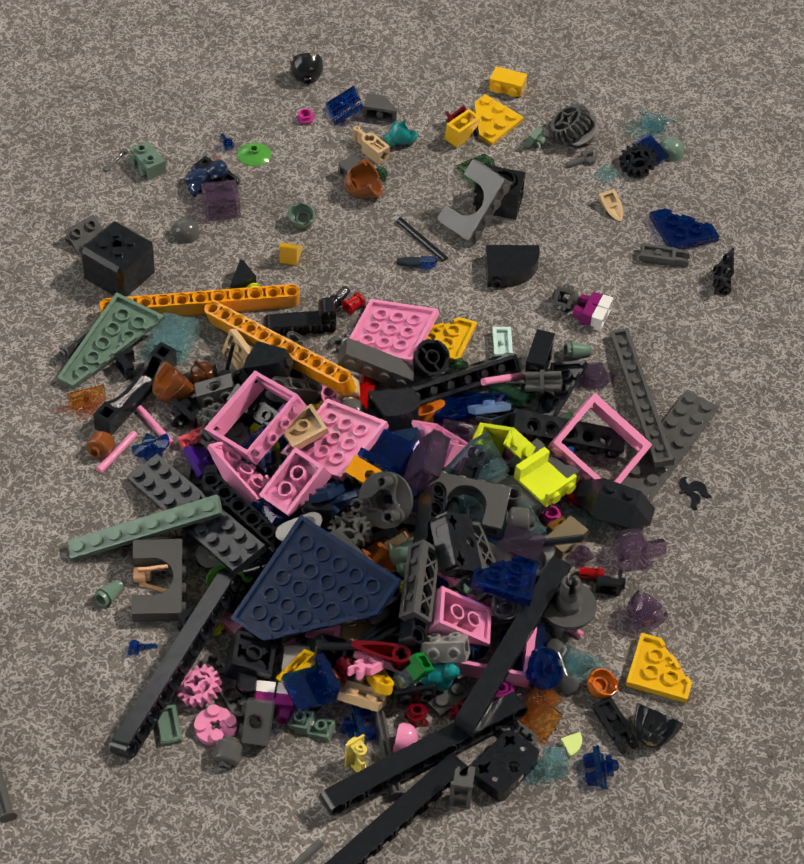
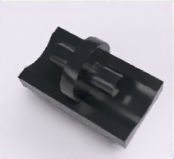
(181, 415)

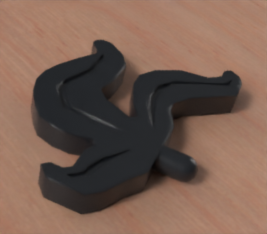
(694, 486)

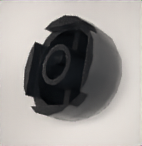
(306, 67)
(431, 359)

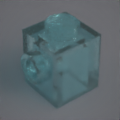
(555, 762)

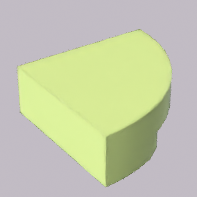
(572, 744)

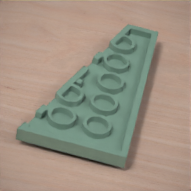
(113, 332)

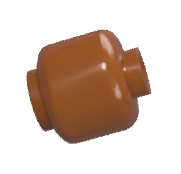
(101, 444)

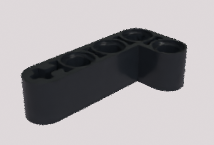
(304, 322)

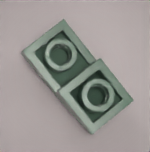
(308, 724)

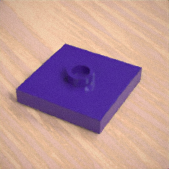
(198, 459)

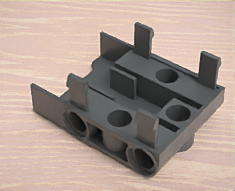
(519, 494)

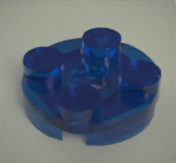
(535, 671)

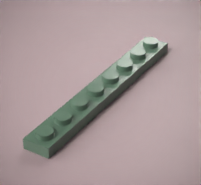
(145, 527)

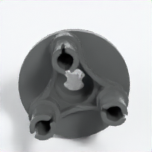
(376, 500)
(571, 607)

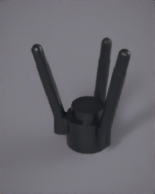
(226, 371)

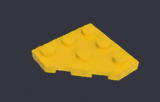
(496, 119)
(454, 336)
(657, 670)

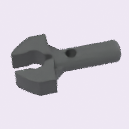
(583, 159)
(335, 340)

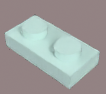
(502, 340)

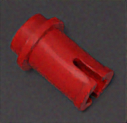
(590, 573)

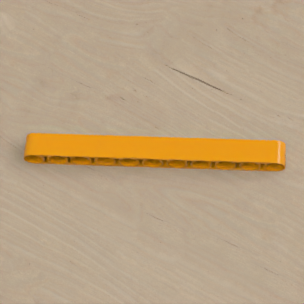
(236, 299)
(305, 360)

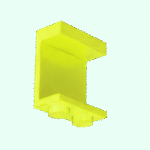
(507, 437)
(543, 479)

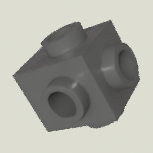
(558, 297)

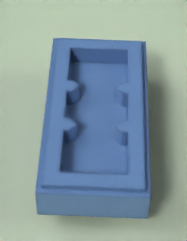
(489, 407)

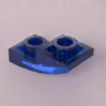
(661, 154)

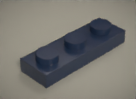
(330, 491)

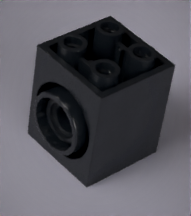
(512, 200)

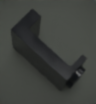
(416, 693)

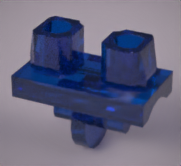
(359, 717)
(596, 760)

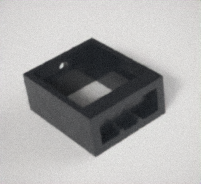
(540, 352)

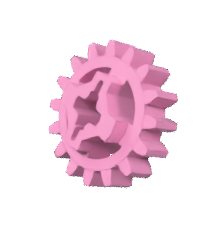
(199, 686)

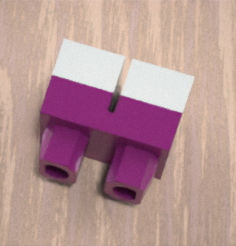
(595, 309)
(283, 704)

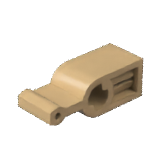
(371, 145)

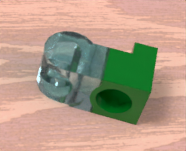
(414, 673)

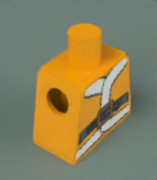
(359, 471)

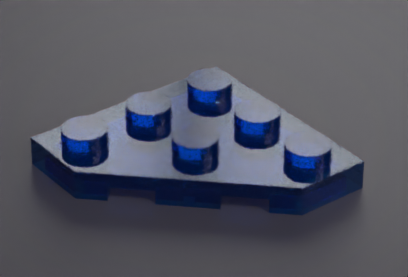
(682, 231)
(457, 405)
(507, 580)

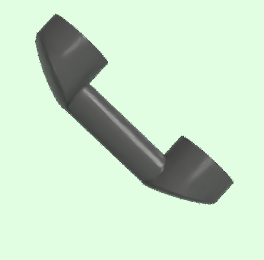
(567, 684)

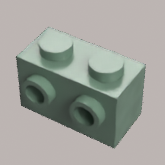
(147, 160)

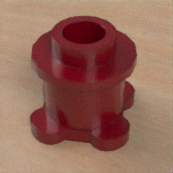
(342, 665)
(416, 715)

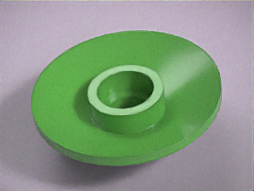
(254, 154)

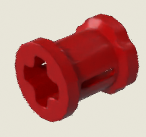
(356, 296)

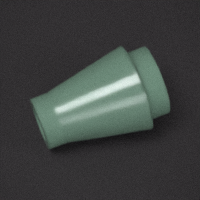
(575, 350)
(107, 594)

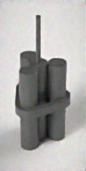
(542, 381)

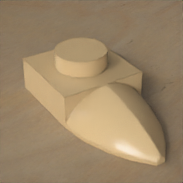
(611, 204)

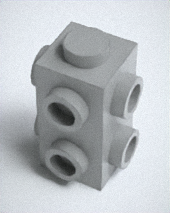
(446, 647)

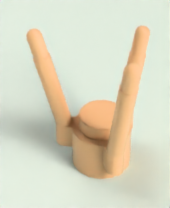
(144, 574)

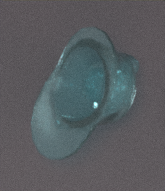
(654, 122)
(580, 662)

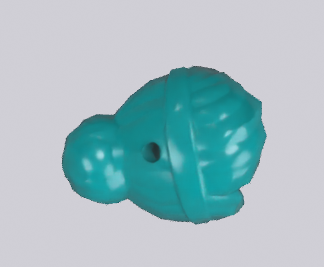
(400, 135)
(442, 675)

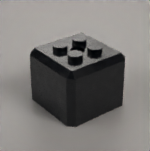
(118, 259)

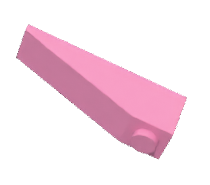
(237, 472)

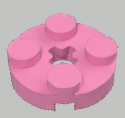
(211, 715)

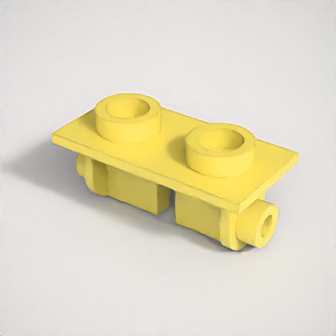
(355, 753)

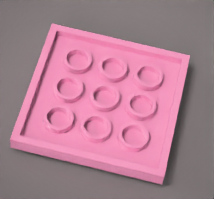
(394, 327)
(347, 434)

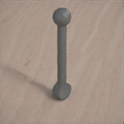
(124, 151)

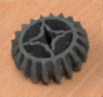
(569, 123)

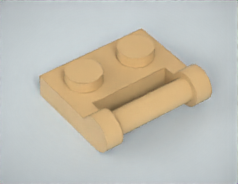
(241, 349)

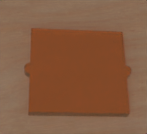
(541, 718)

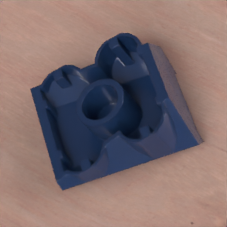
(343, 499)

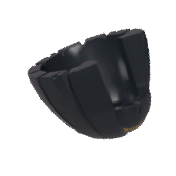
(653, 727)

